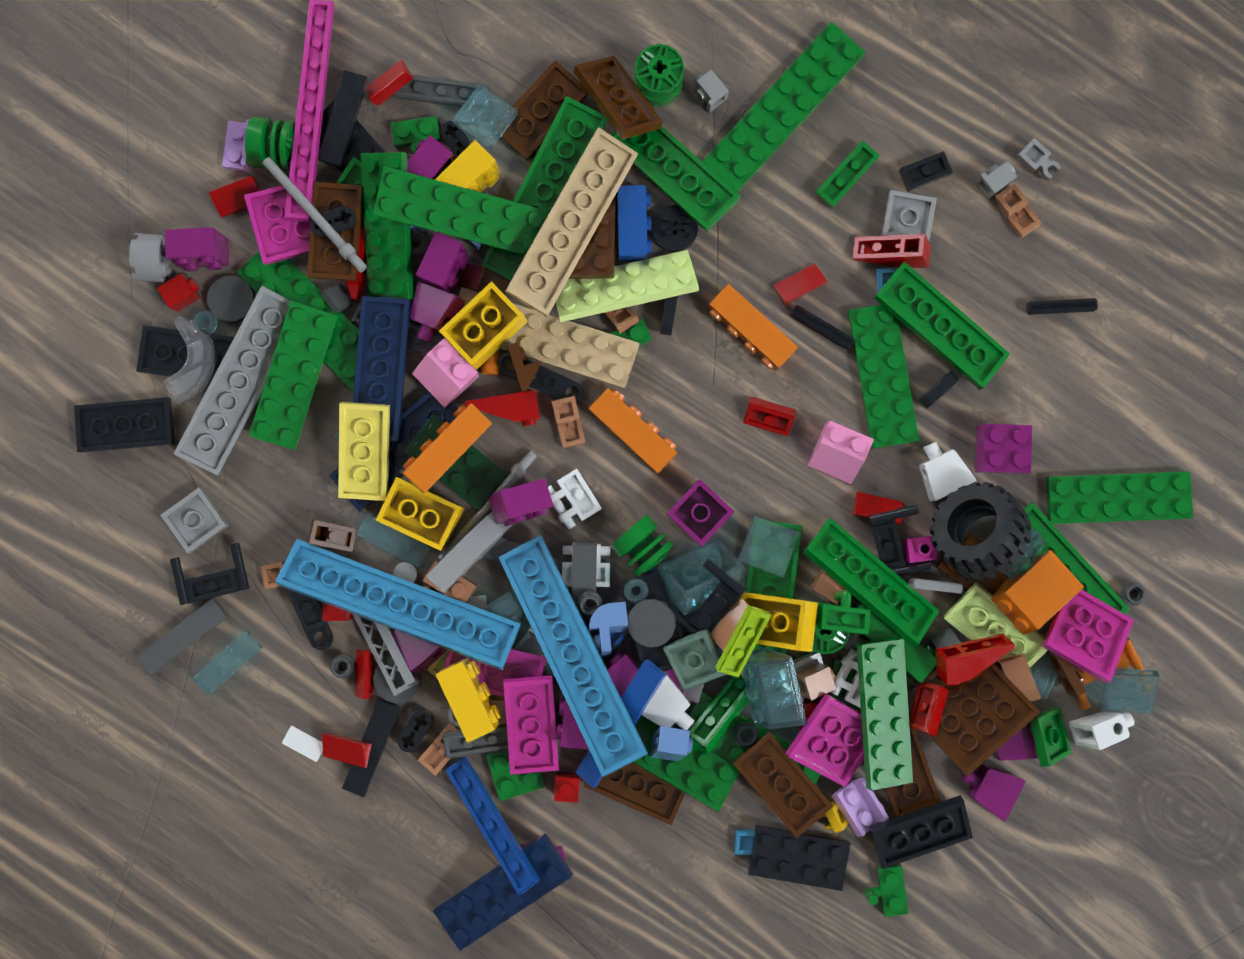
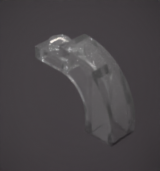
(198, 366)

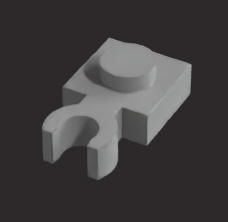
(1035, 157)

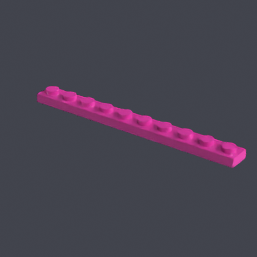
(310, 105)

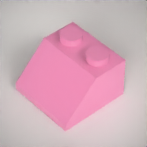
(445, 373)
(840, 452)

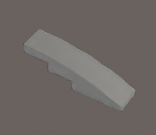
(467, 553)

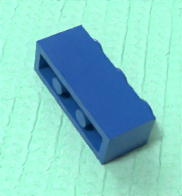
(633, 223)

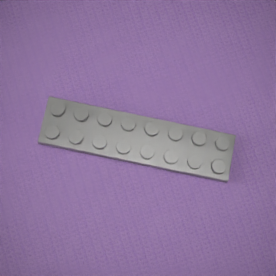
(235, 385)

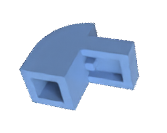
(605, 620)

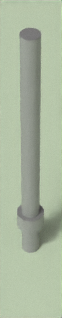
(346, 250)
(517, 471)

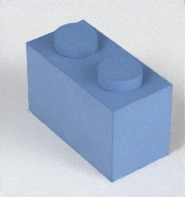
(671, 743)

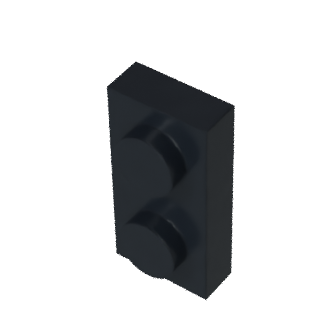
(925, 171)

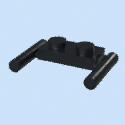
(889, 543)
(212, 584)
(716, 604)

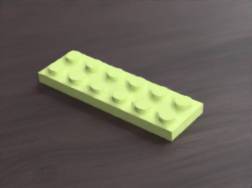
(632, 285)

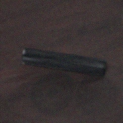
(1062, 306)
(822, 327)

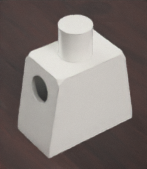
(943, 472)
(668, 706)
(1101, 729)

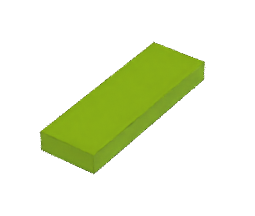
(743, 641)

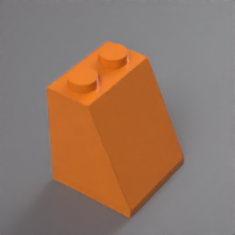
(1037, 593)

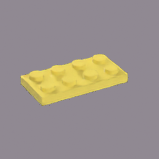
(363, 451)

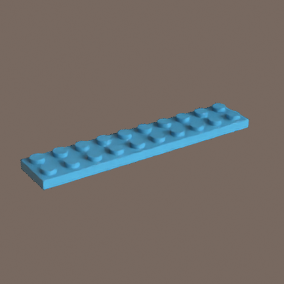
(398, 604)
(573, 656)

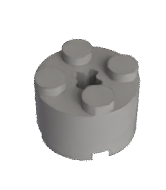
(149, 258)

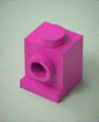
(913, 552)

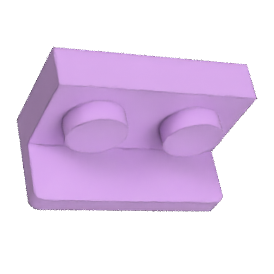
(234, 150)
(859, 806)

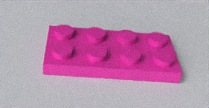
(518, 665)
(531, 724)

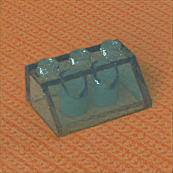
(690, 582)
(773, 690)

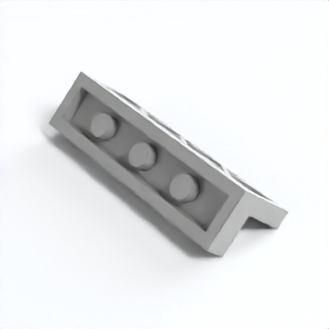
(390, 644)

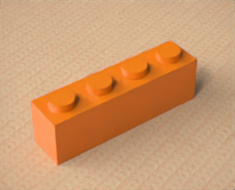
(752, 327)
(632, 430)
(444, 451)

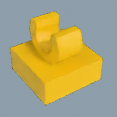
(836, 819)

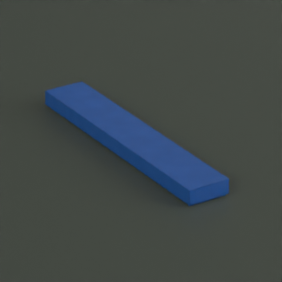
(635, 700)
(492, 825)

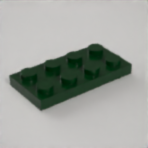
(472, 474)

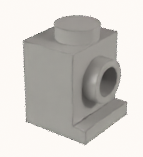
(710, 90)
(995, 179)

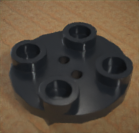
(663, 227)

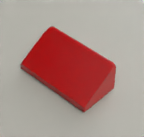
(389, 83)
(231, 197)
(800, 284)
(769, 416)
(870, 504)
(364, 673)
(928, 708)
(346, 749)

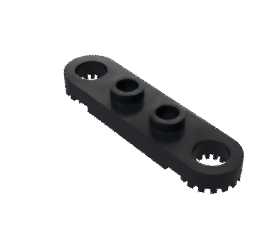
(545, 380)
(311, 618)

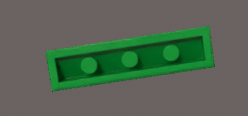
(720, 714)

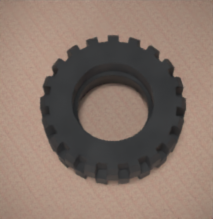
(999, 549)

